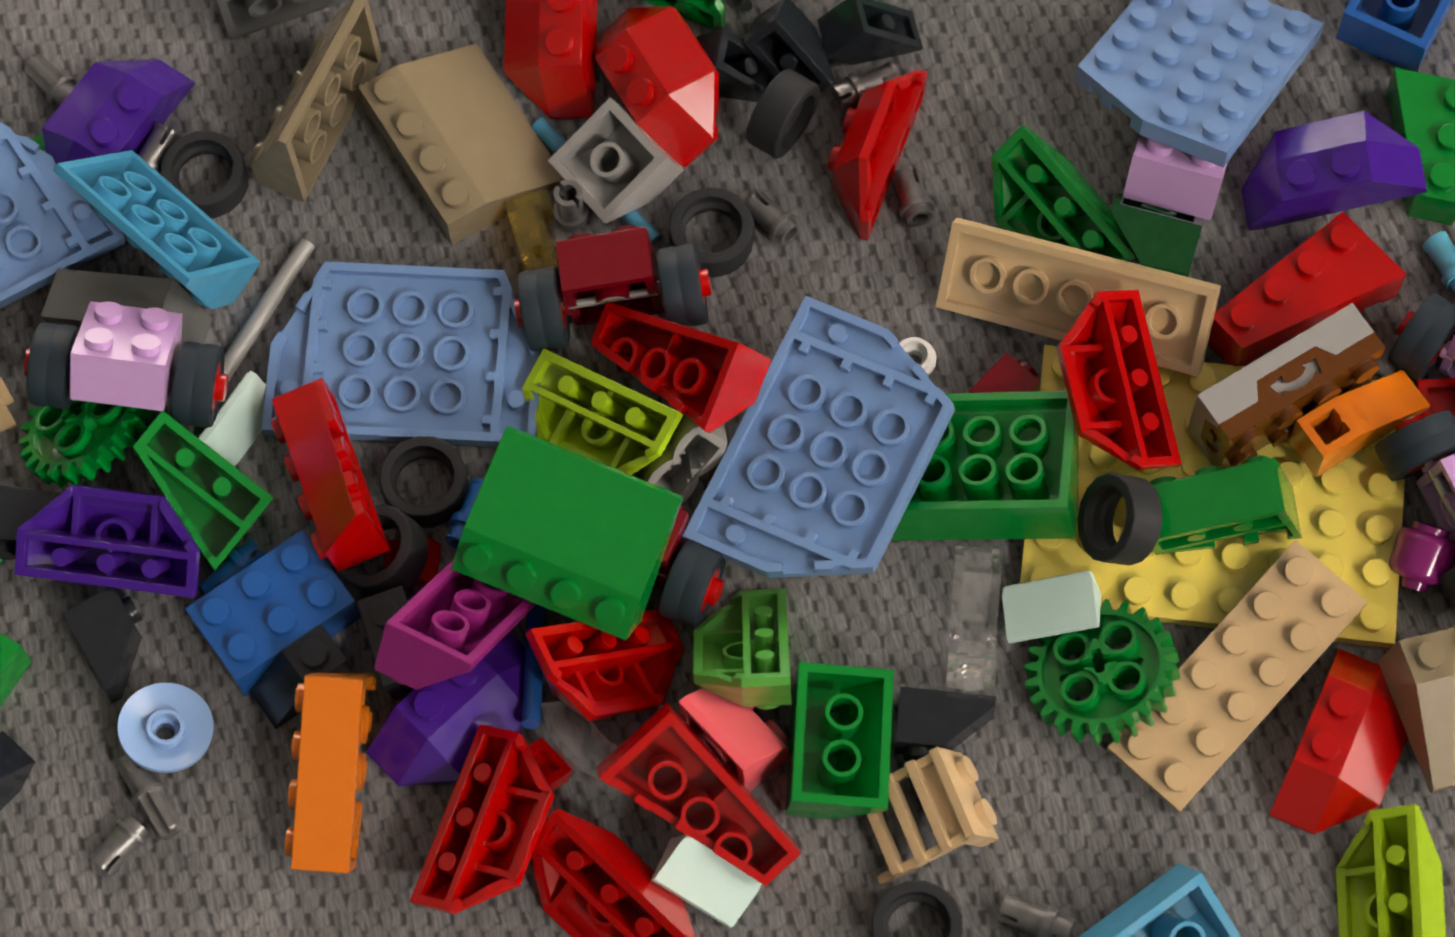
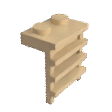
(951, 804)

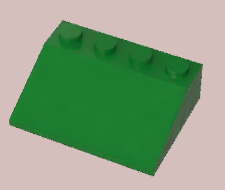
(1000, 471)
(567, 533)

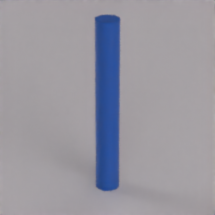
(532, 674)

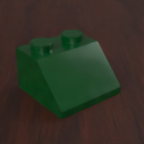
(1158, 235)

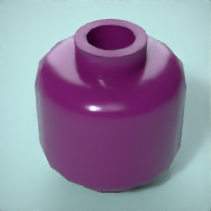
(1422, 555)

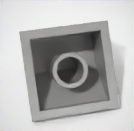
(615, 163)

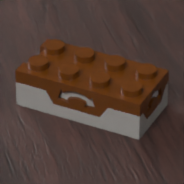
(1277, 389)

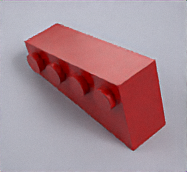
(1304, 288)
(686, 784)

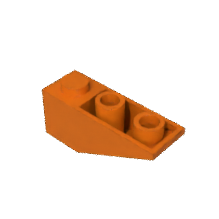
(1355, 421)

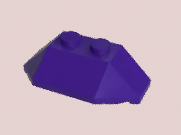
(114, 109)
(1330, 170)
(110, 542)
(435, 725)

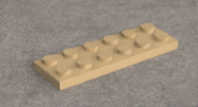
(1049, 284)
(1239, 675)

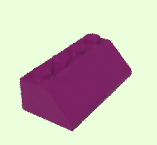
(447, 629)

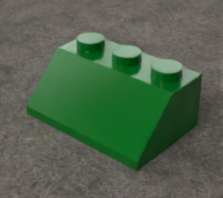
(839, 741)

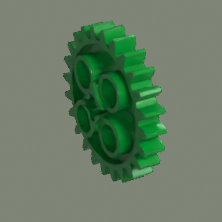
(79, 439)
(1108, 706)

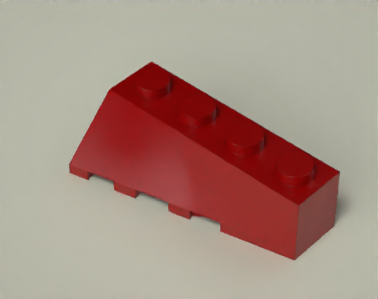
(689, 368)
(329, 475)

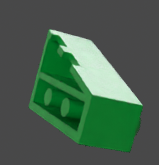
(1425, 116)
(202, 487)
(1226, 505)

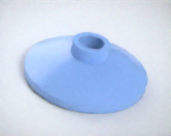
(165, 707)

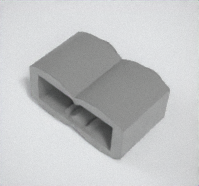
(686, 457)

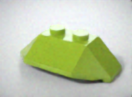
(597, 415)
(1391, 878)

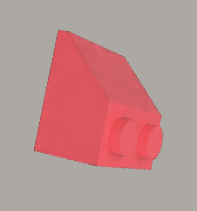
(735, 735)

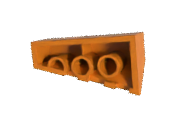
(329, 771)

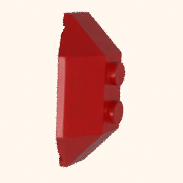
(553, 54)
(662, 79)
(873, 147)
(1117, 382)
(604, 673)
(1344, 750)
(486, 825)
(600, 885)

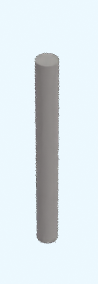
(266, 306)

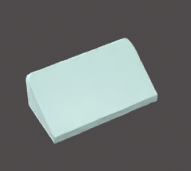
(237, 420)
(1051, 606)
(705, 880)

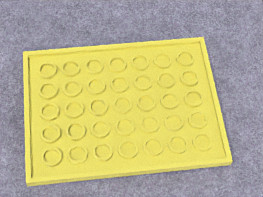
(1344, 520)

